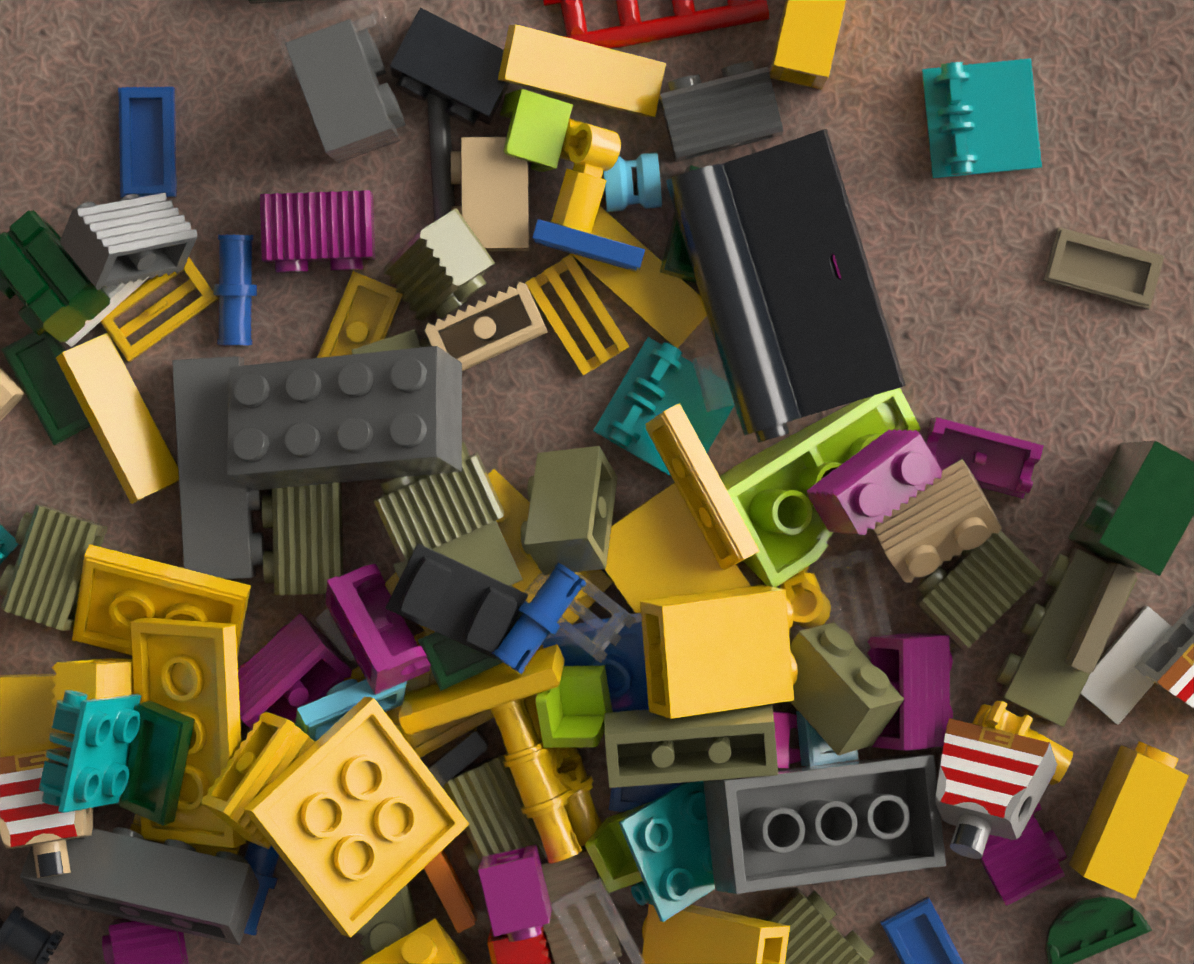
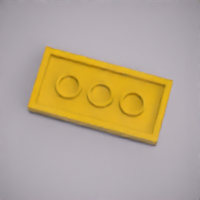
(196, 674)

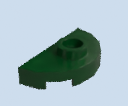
(1092, 927)

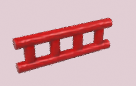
(635, 31)

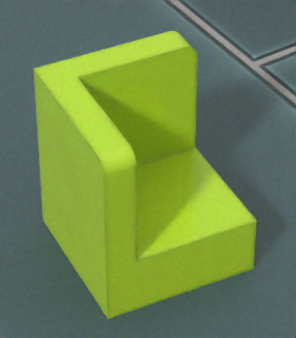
(535, 128)
(575, 709)
(612, 854)

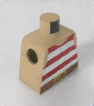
(31, 822)

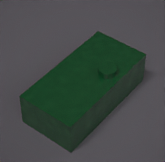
(1139, 507)

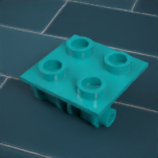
(981, 118)
(652, 385)
(98, 754)
(671, 850)

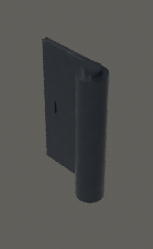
(768, 281)

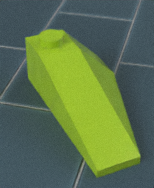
(775, 482)

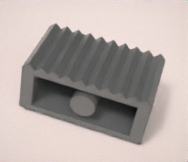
(720, 112)
(128, 239)

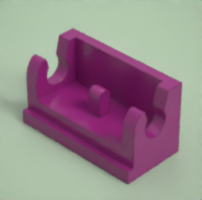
(994, 459)
(373, 633)

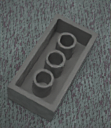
(342, 90)
(345, 418)
(824, 823)

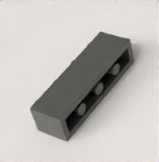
(213, 506)
(153, 883)

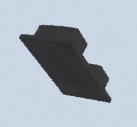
(456, 600)

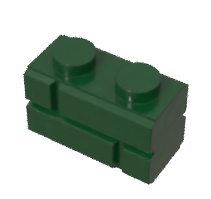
(46, 279)

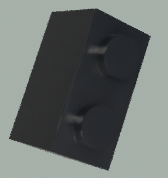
(452, 66)

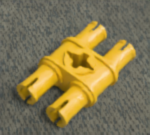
(548, 781)

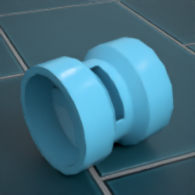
(620, 184)

